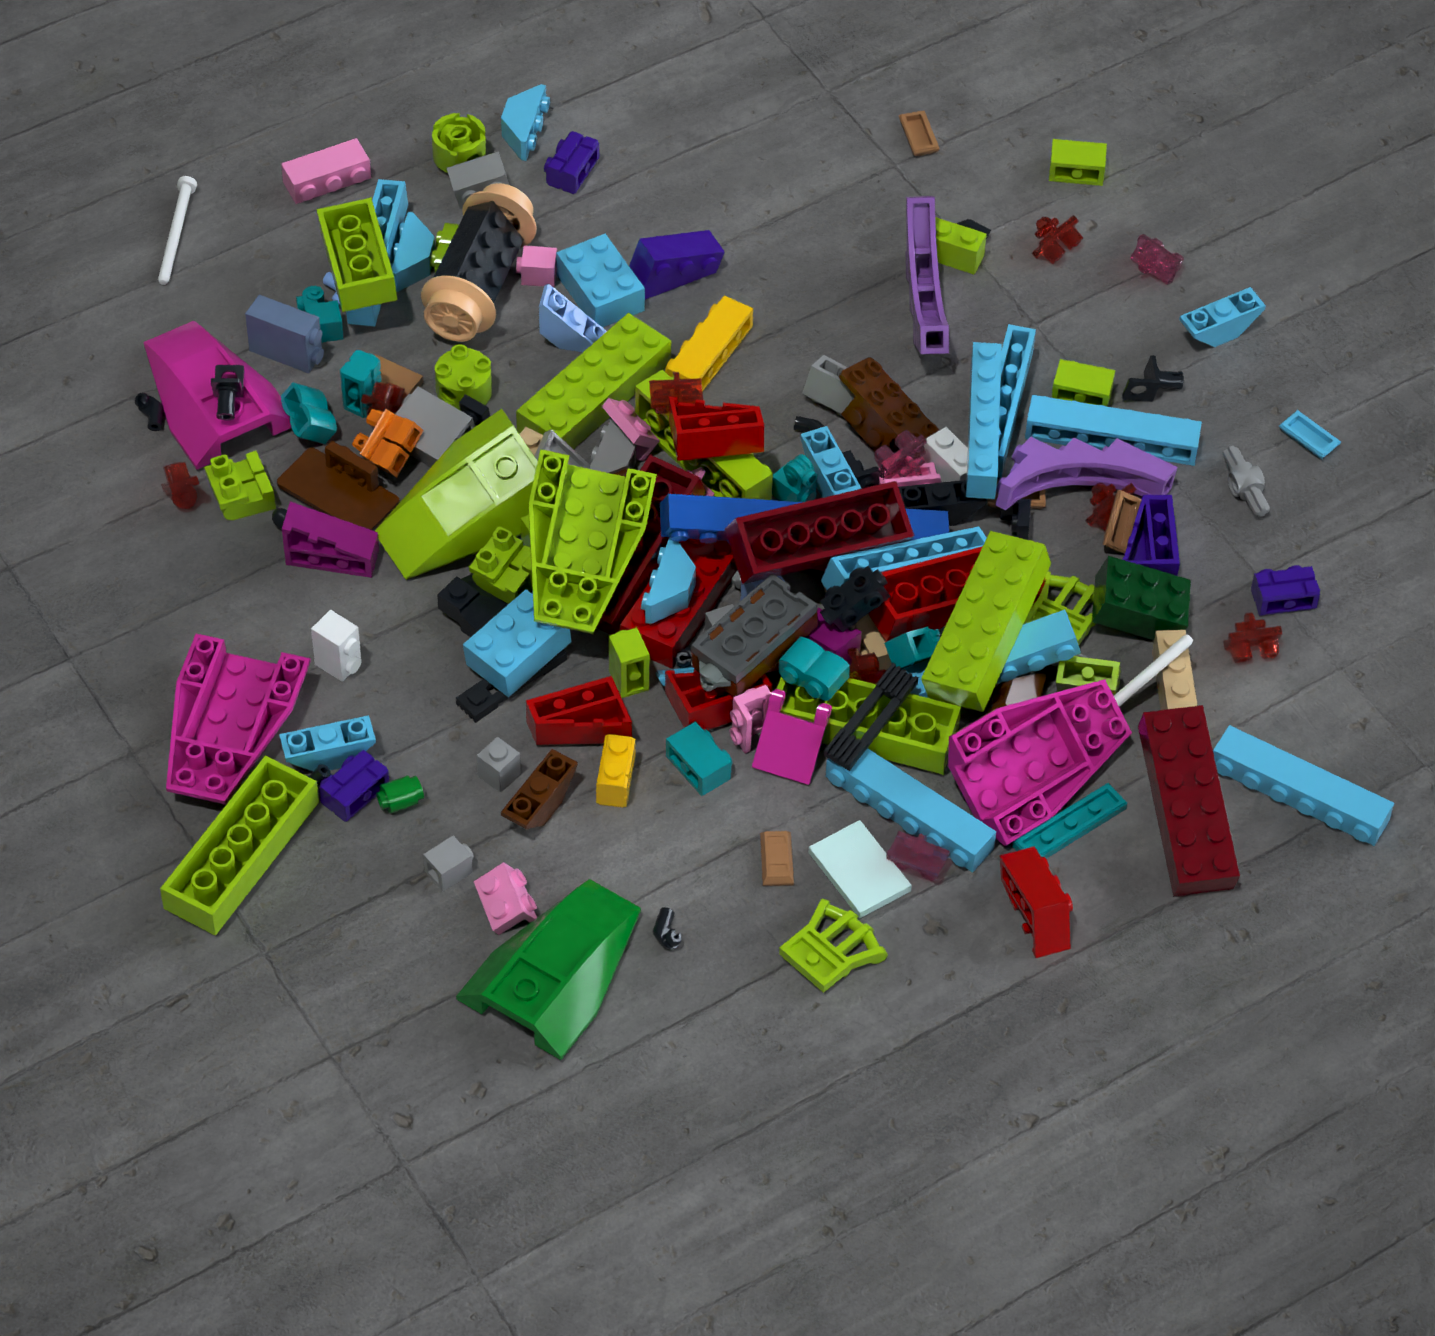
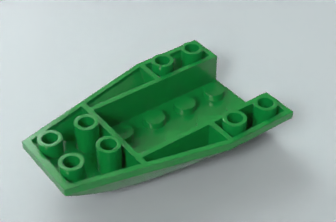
(557, 967)

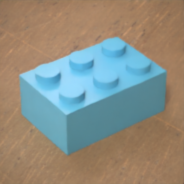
(600, 280)
(514, 646)

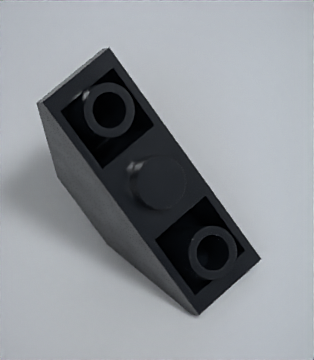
(942, 497)

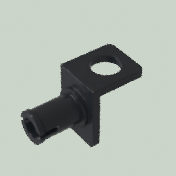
(1152, 381)
(227, 389)

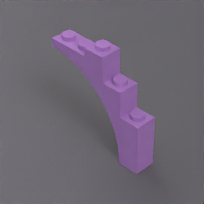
(922, 273)
(1078, 463)

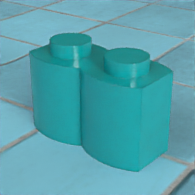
(308, 413)
(814, 669)

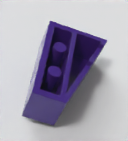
(675, 260)
(1154, 535)

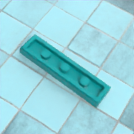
(1073, 822)

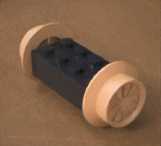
(477, 262)

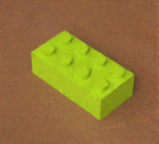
(357, 254)

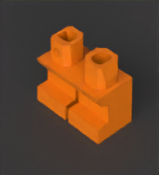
(388, 428)

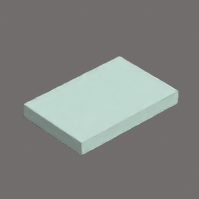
(859, 869)

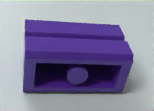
(571, 162)
(1285, 590)
(353, 785)

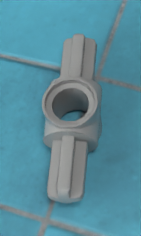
(1246, 481)

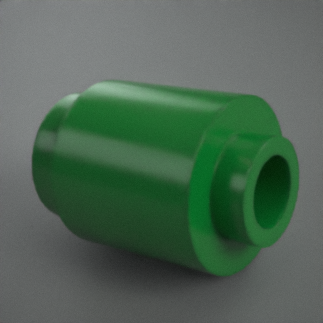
(400, 794)

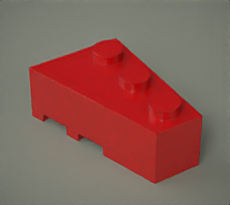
(715, 430)
(696, 704)
(579, 714)
(1039, 898)

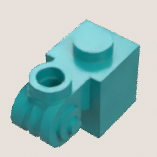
(328, 312)
(795, 481)
(912, 646)

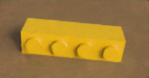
(712, 341)

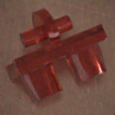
(1052, 236)
(685, 389)
(384, 397)
(179, 484)
(1103, 495)
(1252, 635)
(865, 666)

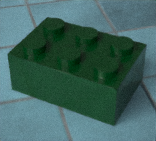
(1139, 598)

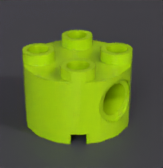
(457, 140)
(462, 373)

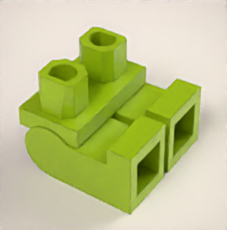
(240, 486)
(503, 566)

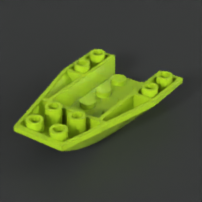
(462, 499)
(582, 537)

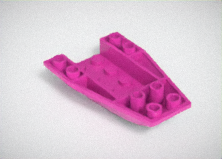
(183, 371)
(226, 716)
(1034, 756)

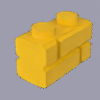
(615, 770)

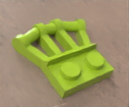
(1044, 607)
(819, 959)

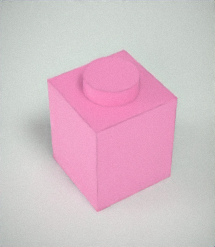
(537, 266)

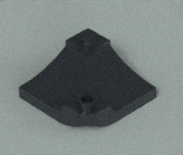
(469, 604)

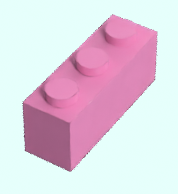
(326, 171)

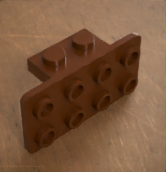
(880, 406)
(339, 485)

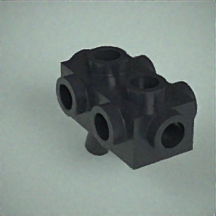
(854, 598)

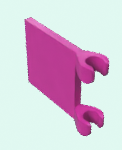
(788, 743)

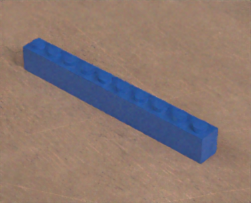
(708, 516)

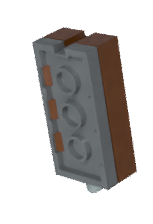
(753, 636)

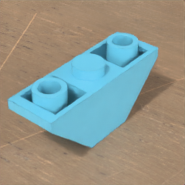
(523, 118)
(412, 252)
(1224, 318)
(828, 462)
(670, 584)
(328, 743)

